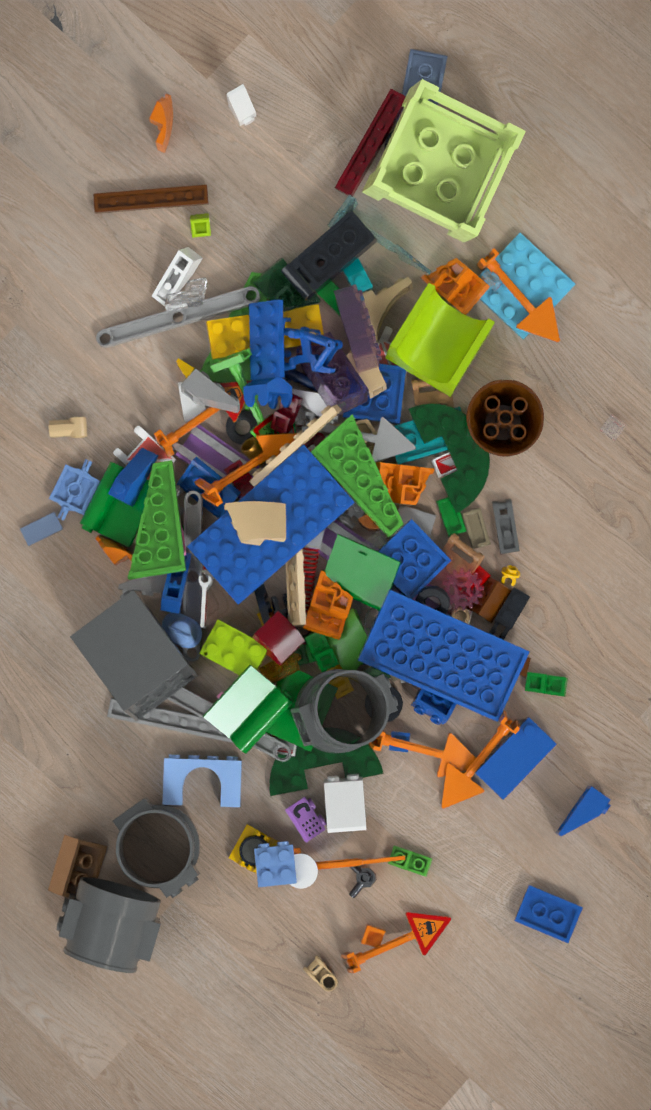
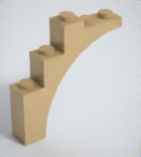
(378, 308)

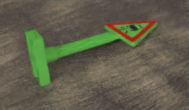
(232, 362)

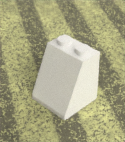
(344, 803)

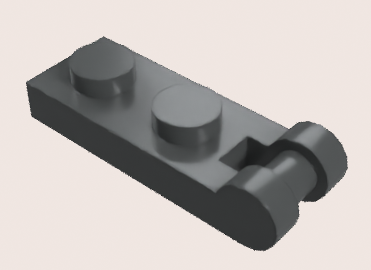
(505, 527)

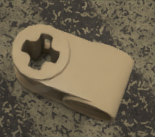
(321, 973)

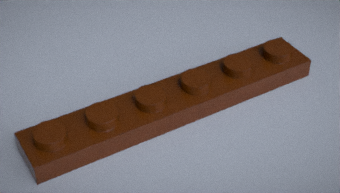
(151, 199)

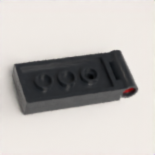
(337, 249)

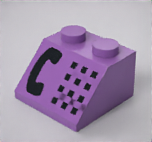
(305, 819)

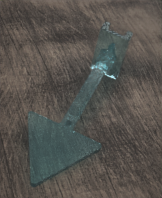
(350, 204)

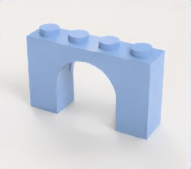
(177, 769)

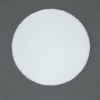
(305, 871)

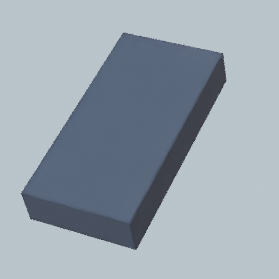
(41, 529)

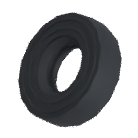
(230, 427)
(437, 592)

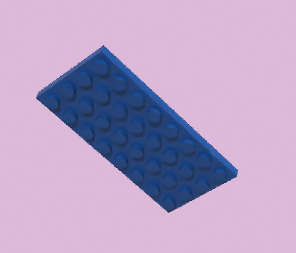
(311, 503)
(443, 655)

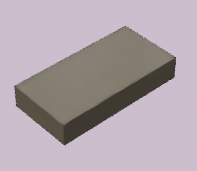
(476, 528)

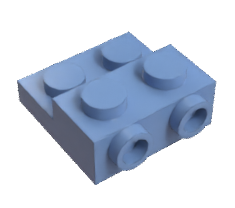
(275, 864)

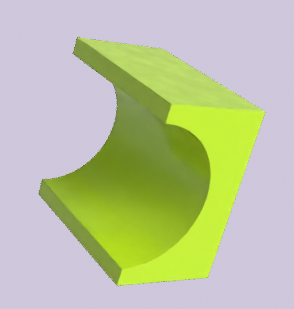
(438, 342)

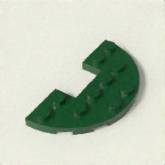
(469, 459)
(291, 776)

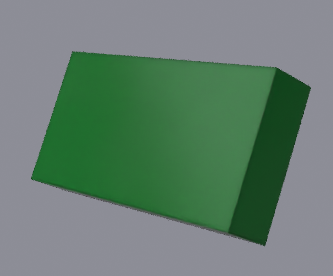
(452, 522)

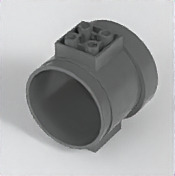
(306, 713)
(188, 874)
(109, 924)

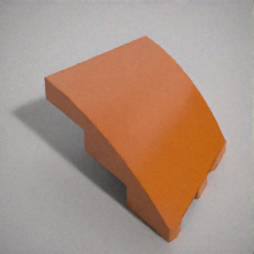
(163, 117)
(457, 285)
(404, 481)
(114, 550)
(328, 608)

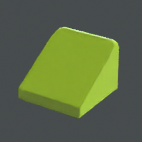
(200, 225)

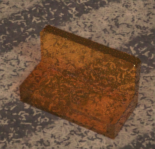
(275, 672)

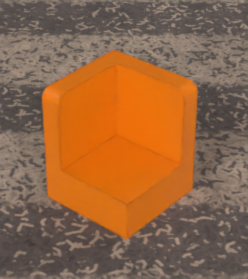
(372, 936)

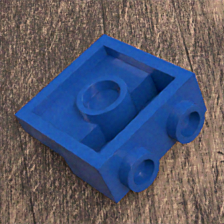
(433, 706)

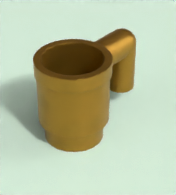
(251, 448)

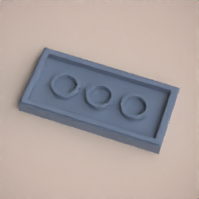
(426, 67)

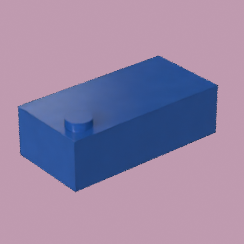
(515, 758)

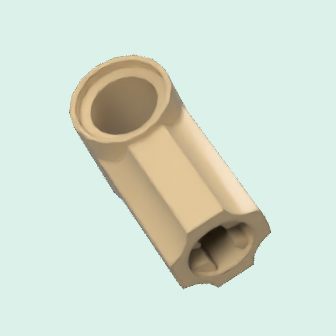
(73, 428)

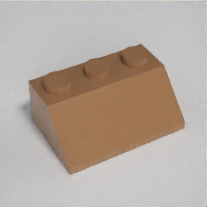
(75, 860)

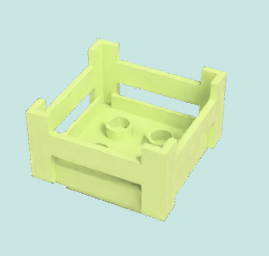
(443, 162)

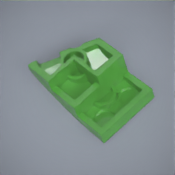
(351, 642)

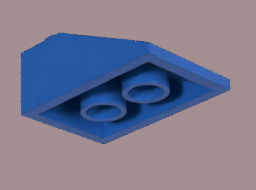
(587, 808)

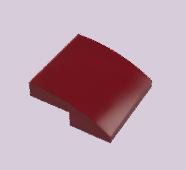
(279, 638)

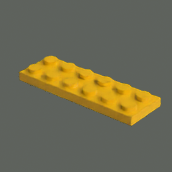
(233, 333)

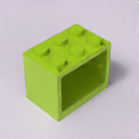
(233, 649)

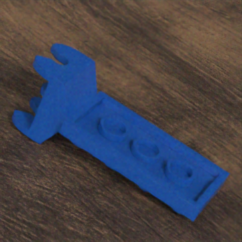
(267, 356)

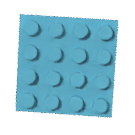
(533, 276)

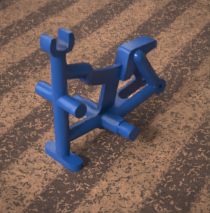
(318, 363)

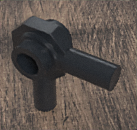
(365, 878)

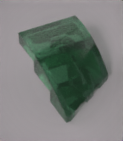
(277, 287)

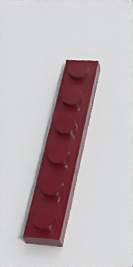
(371, 143)

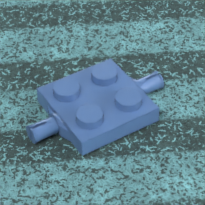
(74, 489)

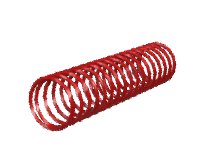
(313, 572)

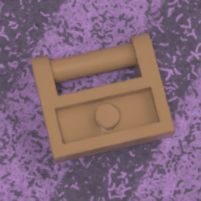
(433, 397)
(457, 561)

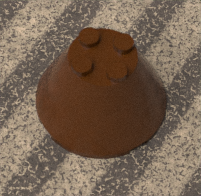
(505, 417)

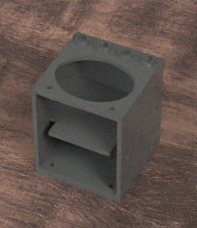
(133, 656)

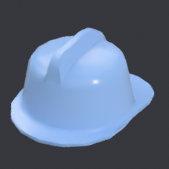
(182, 630)

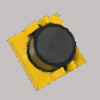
(244, 849)

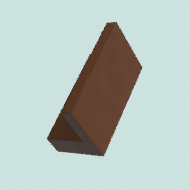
(492, 600)

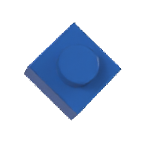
(399, 735)

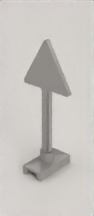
(387, 442)

